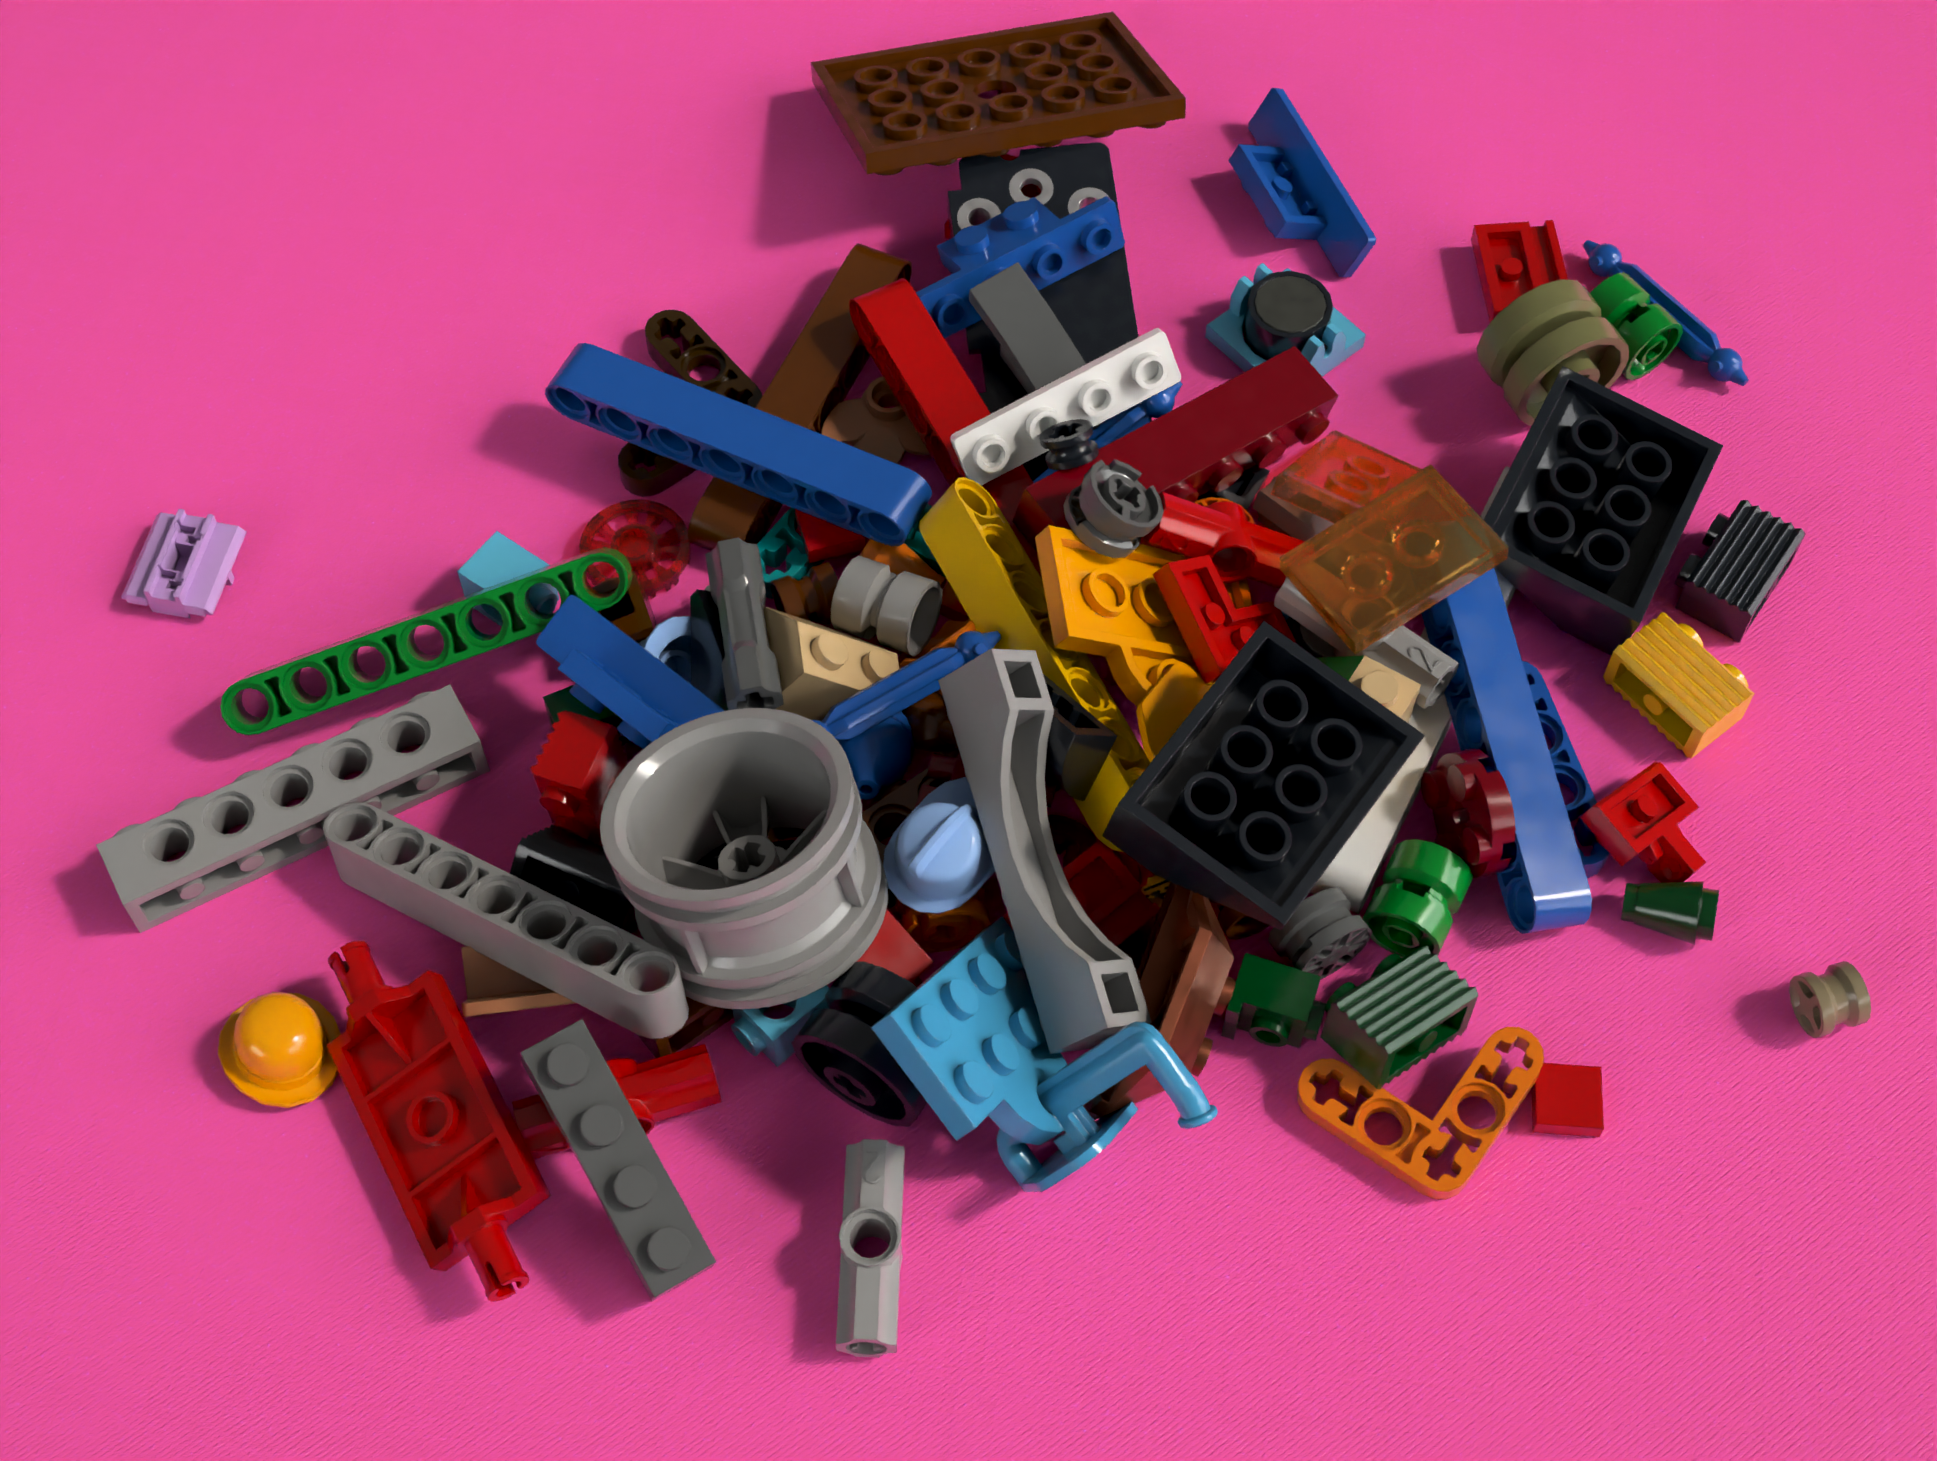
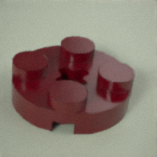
(1470, 810)

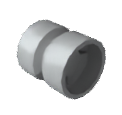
(893, 607)

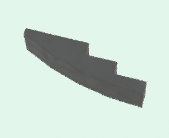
(1026, 328)

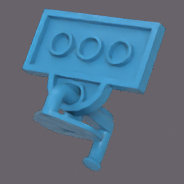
(980, 1052)

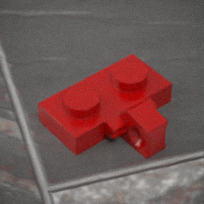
(1644, 821)

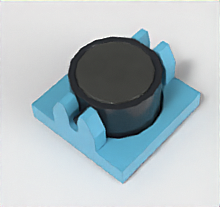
(1283, 313)

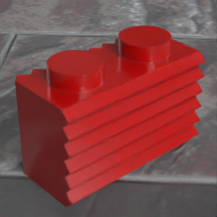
(578, 772)

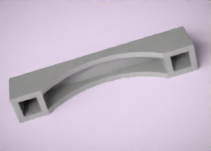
(1002, 730)

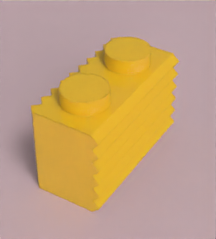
(1678, 684)

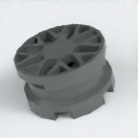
(1112, 509)
(1321, 934)

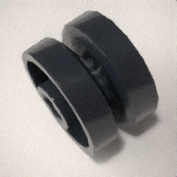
(849, 1056)

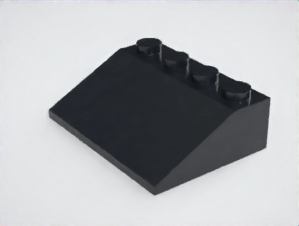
(1597, 507)
(1263, 781)

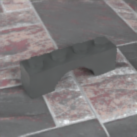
(617, 1159)

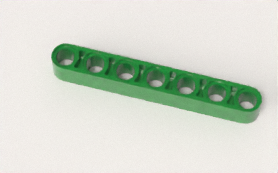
(402, 657)

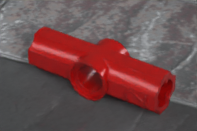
(1224, 533)
(652, 1088)

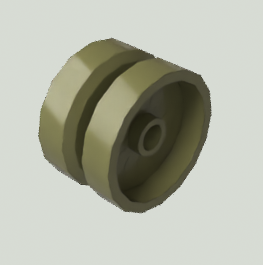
(1543, 332)

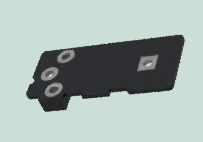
(1090, 303)

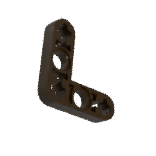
(698, 351)

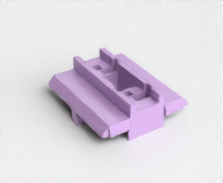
(184, 564)

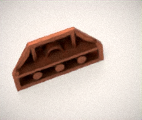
(1183, 985)

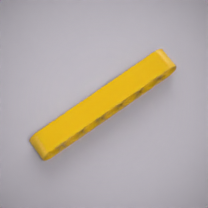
(1008, 596)

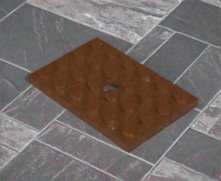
(1049, 81)

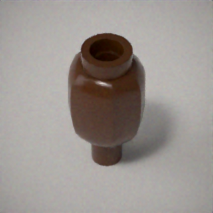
(930, 724)

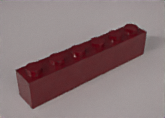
(1204, 440)

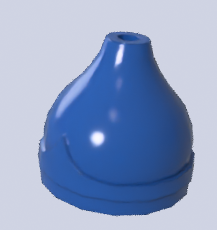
(880, 755)

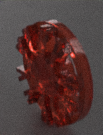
(639, 543)

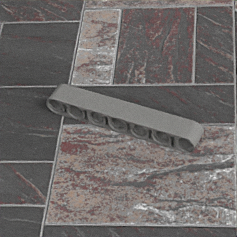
(508, 920)

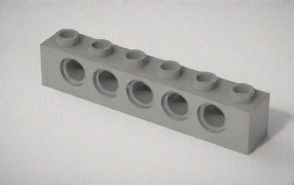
(280, 834)

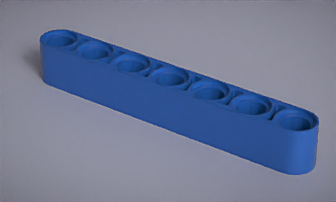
(739, 444)
(1498, 715)

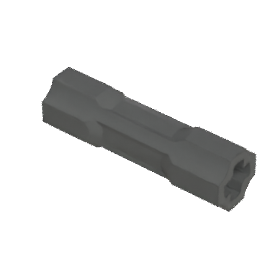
(738, 591)

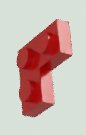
(1207, 615)

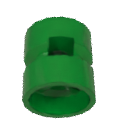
(1644, 327)
(1417, 897)

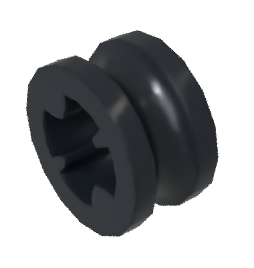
(1069, 444)

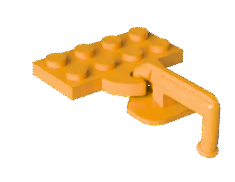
(1120, 613)

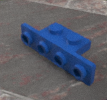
(1299, 187)
(1022, 234)
(620, 674)

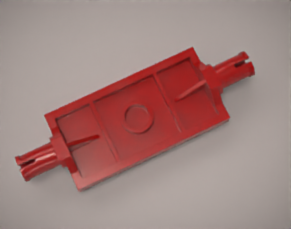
(435, 1120)

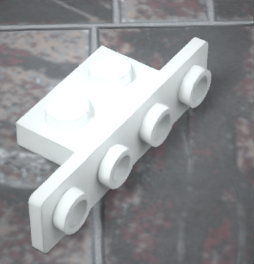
(1088, 393)

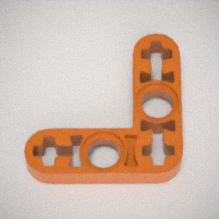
(1421, 1134)

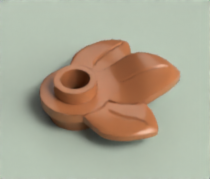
(874, 428)

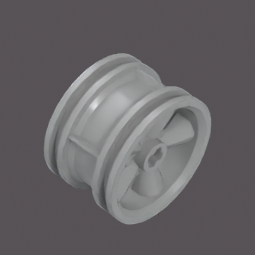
(770, 916)

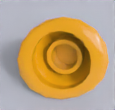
(279, 1050)

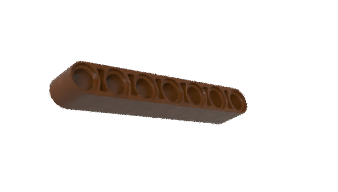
(803, 392)

